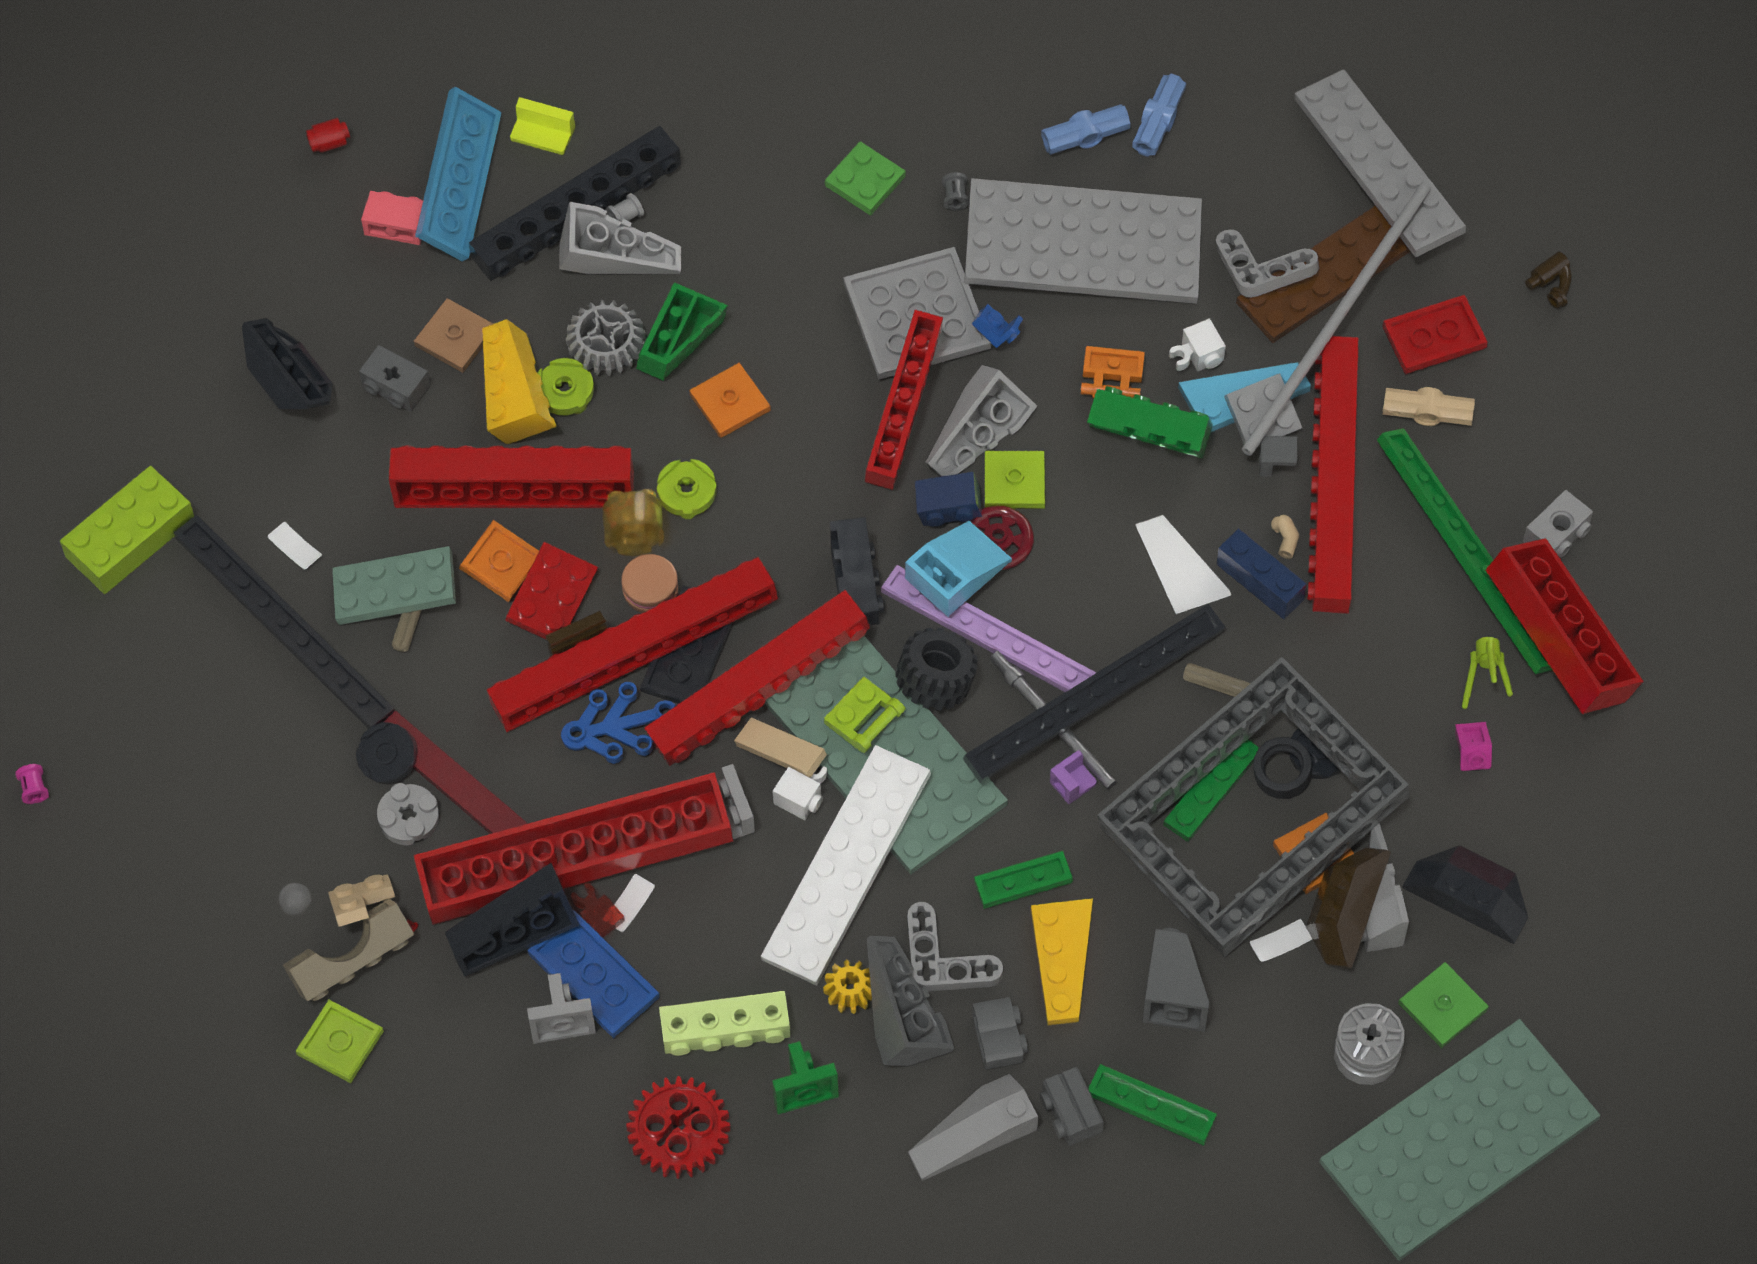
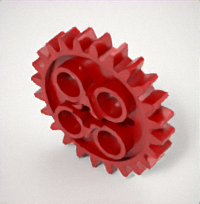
(657, 1109)

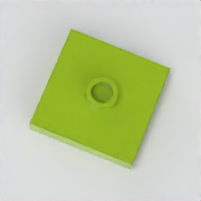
(1015, 479)
(339, 1041)

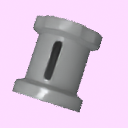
(626, 209)

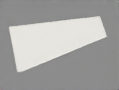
(1181, 570)

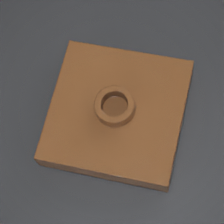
(453, 335)

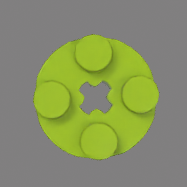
(578, 378)
(686, 503)

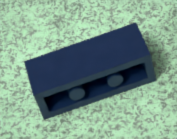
(1261, 574)

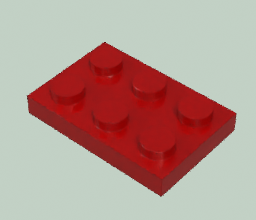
(1434, 334)
(551, 591)

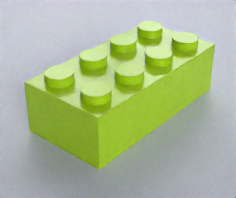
(127, 529)

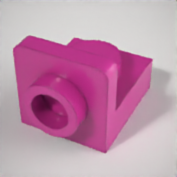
(1474, 746)

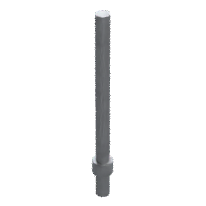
(1015, 678)

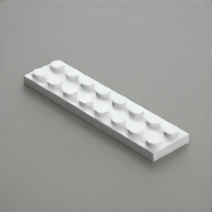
(845, 865)

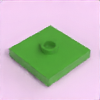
(1443, 1005)

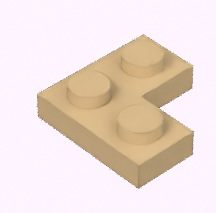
(351, 900)

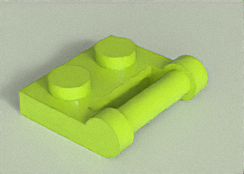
(857, 708)

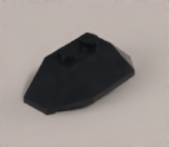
(284, 367)
(1471, 890)

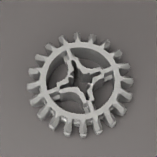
(616, 325)

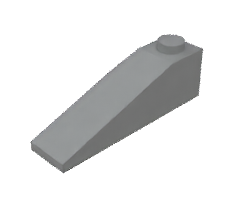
(605, 245)
(982, 417)
(1388, 916)
(980, 1124)

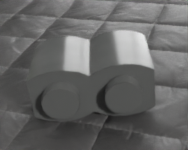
(998, 1033)

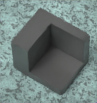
(1276, 451)

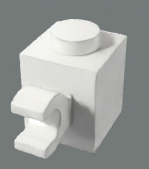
(1201, 346)
(799, 793)

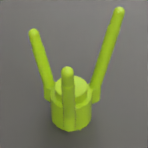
(1488, 656)

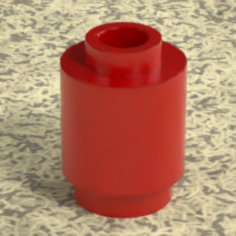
(327, 135)

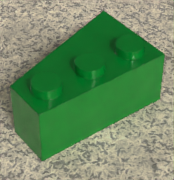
(679, 329)

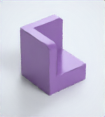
(1072, 778)

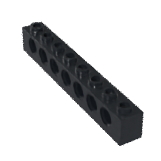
(582, 189)

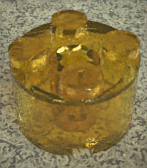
(633, 522)

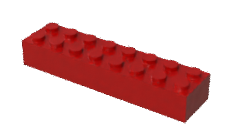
(508, 476)

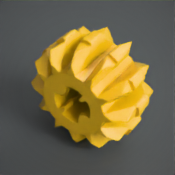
(837, 986)

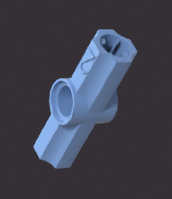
(1159, 115)
(1085, 129)

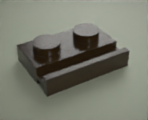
(576, 632)

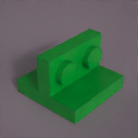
(806, 1084)

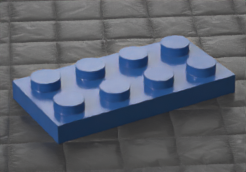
(596, 973)

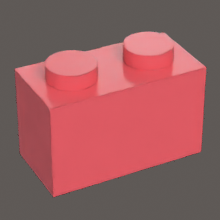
(392, 217)

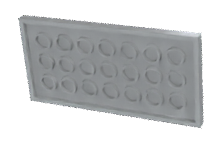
(1083, 241)

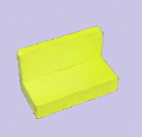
(543, 126)

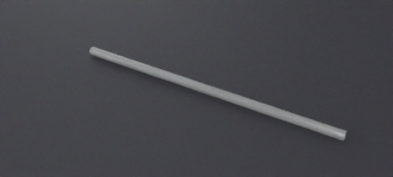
(1336, 318)

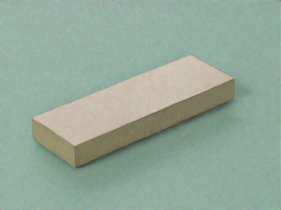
(780, 747)

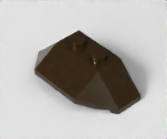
(1345, 905)

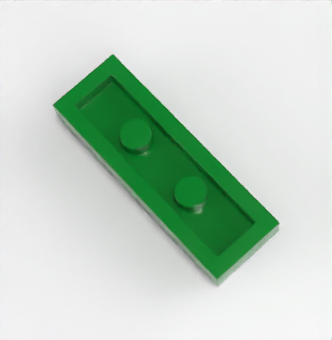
(1023, 879)

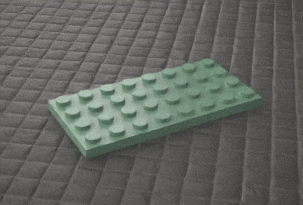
(952, 797)
(1459, 1139)

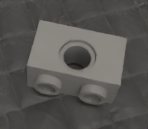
(1563, 512)

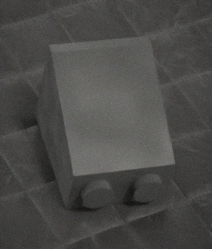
(1174, 984)

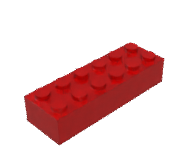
(1564, 625)

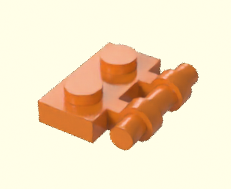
(1112, 365)

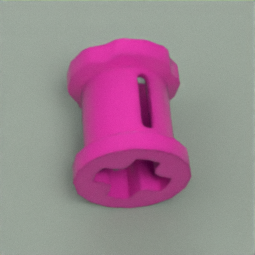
(32, 783)

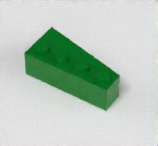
(1150, 422)

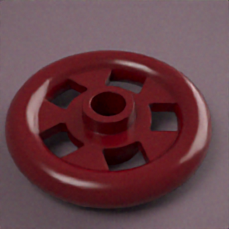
(1010, 517)

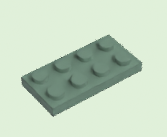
(394, 585)

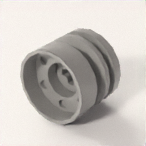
(1367, 1060)

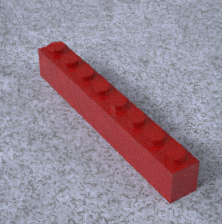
(757, 678)

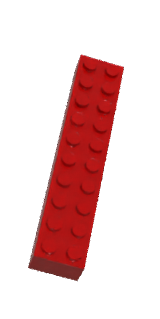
(578, 844)

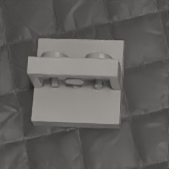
(562, 1017)

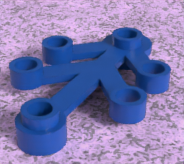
(612, 725)

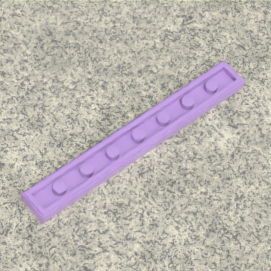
(992, 635)

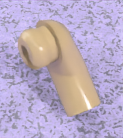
(1285, 526)

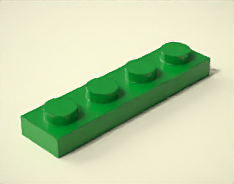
(1209, 792)
(1152, 1104)

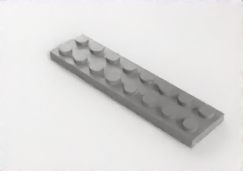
(1378, 160)

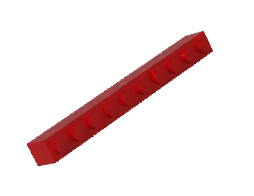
(1335, 476)
(632, 644)

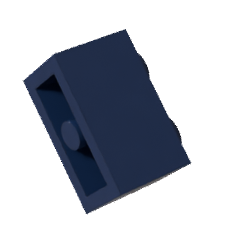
(948, 499)

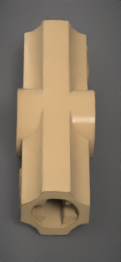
(1428, 406)

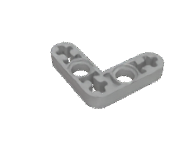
(1261, 273)
(940, 967)

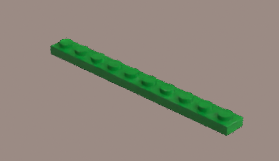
(1458, 536)

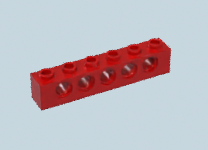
(903, 399)

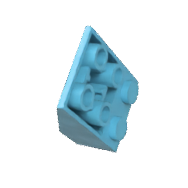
(955, 566)

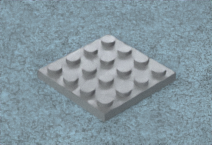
(928, 283)

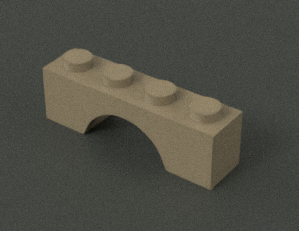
(381, 932)

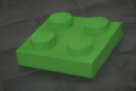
(865, 178)

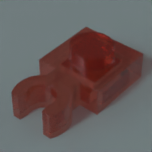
(598, 913)

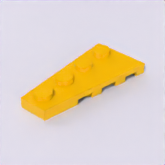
(1061, 948)

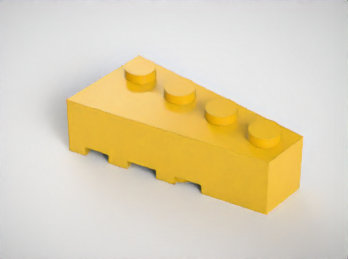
(512, 385)

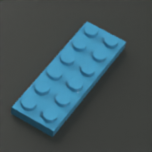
(458, 174)

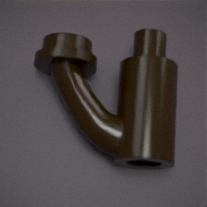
(1546, 272)

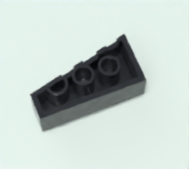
(513, 922)

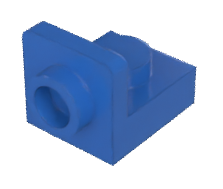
(994, 327)

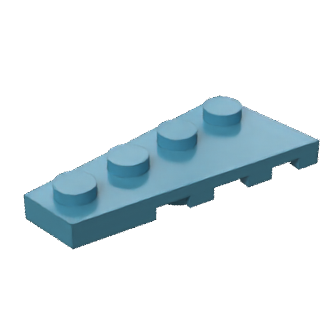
(1208, 393)

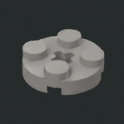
(414, 828)

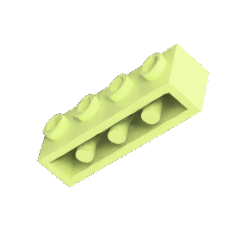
(725, 1023)

